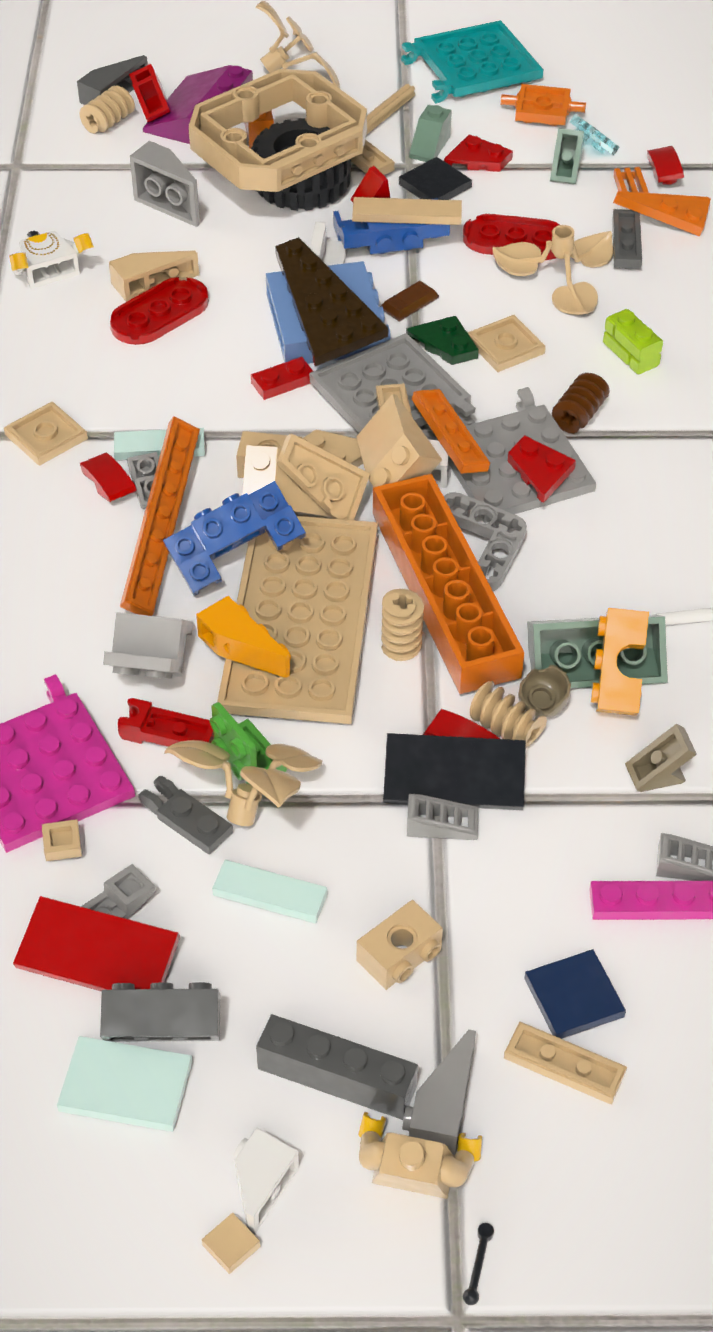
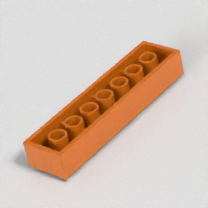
(444, 572)

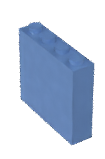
(287, 326)

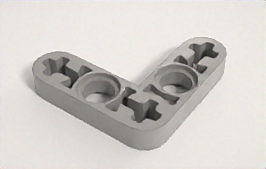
(498, 536)

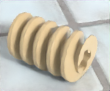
(107, 109)
(402, 624)
(504, 718)

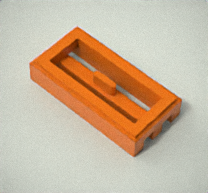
(630, 176)

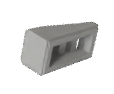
(431, 828)
(679, 868)

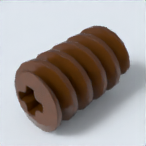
(580, 402)

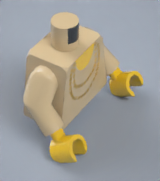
(415, 1162)

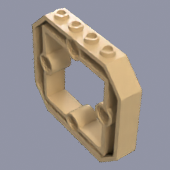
(325, 107)

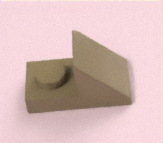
(661, 761)

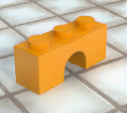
(621, 631)

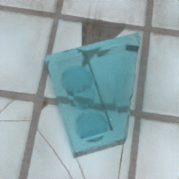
(600, 141)

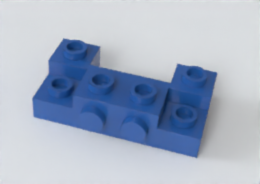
(385, 236)
(229, 527)

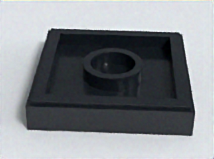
(435, 180)

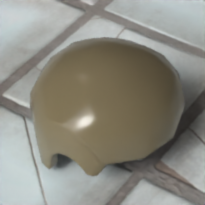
(545, 691)

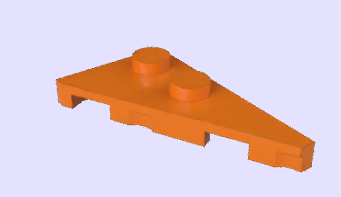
(676, 210)

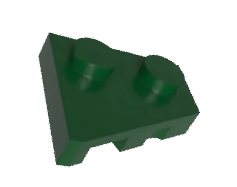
(446, 339)

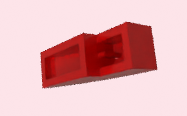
(150, 93)

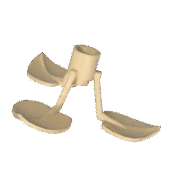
(278, 57)
(592, 251)
(271, 782)

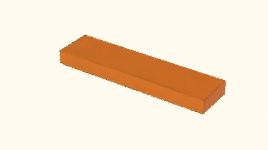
(450, 431)

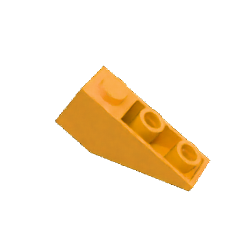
(238, 637)

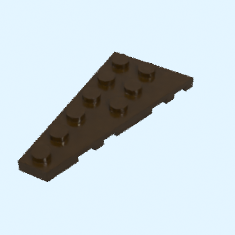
(325, 306)

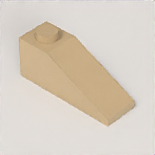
(142, 271)

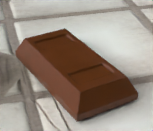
(409, 300)

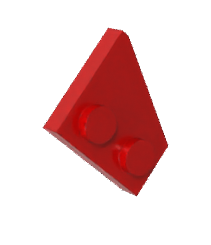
(540, 466)

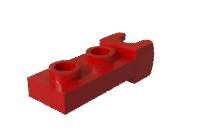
(161, 725)

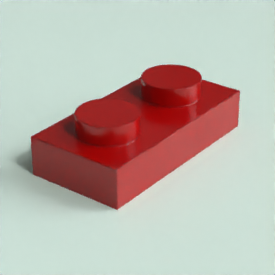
(281, 378)

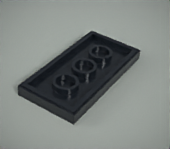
(455, 769)

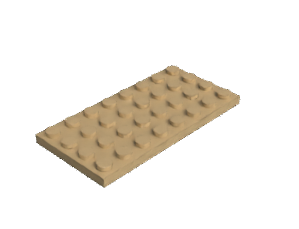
(315, 605)

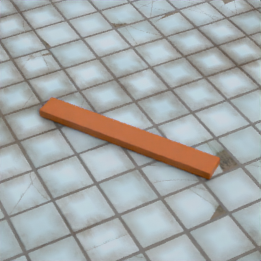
(160, 518)

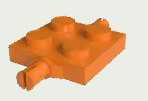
(543, 104)

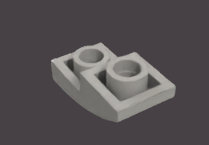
(142, 472)

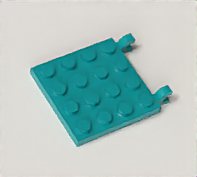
(473, 59)

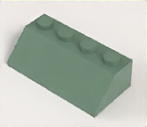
(573, 647)

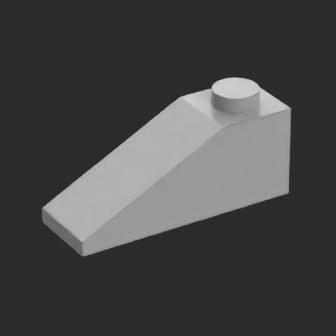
(442, 1097)

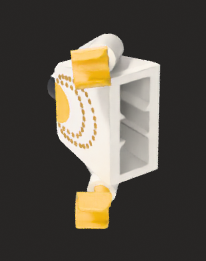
(48, 257)

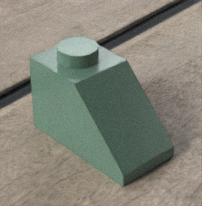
(431, 133)
(567, 156)

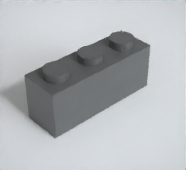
(160, 1013)

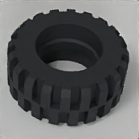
(313, 191)

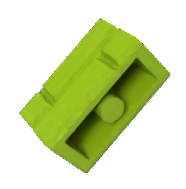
(632, 341)

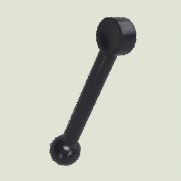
(485, 1233)

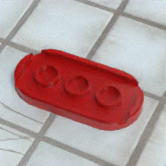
(502, 230)
(158, 310)

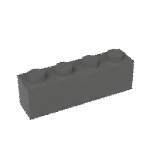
(337, 1066)

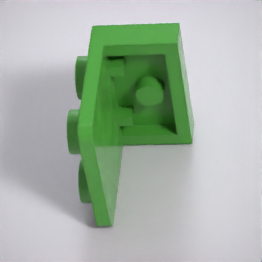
(240, 740)

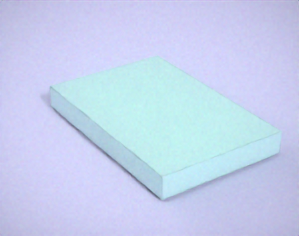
(125, 1083)

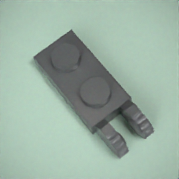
(187, 815)

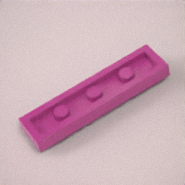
(651, 900)

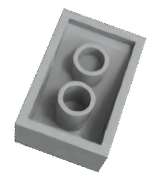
(164, 183)

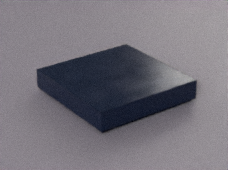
(574, 994)

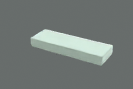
(138, 443)
(270, 891)

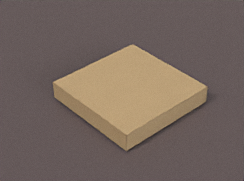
(506, 343)
(45, 433)

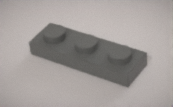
(626, 239)

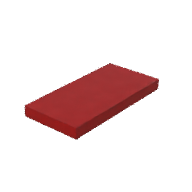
(94, 947)

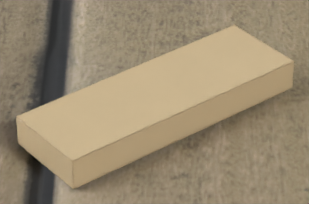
(565, 1062)

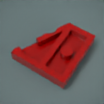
(480, 154)

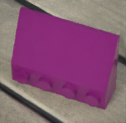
(191, 91)

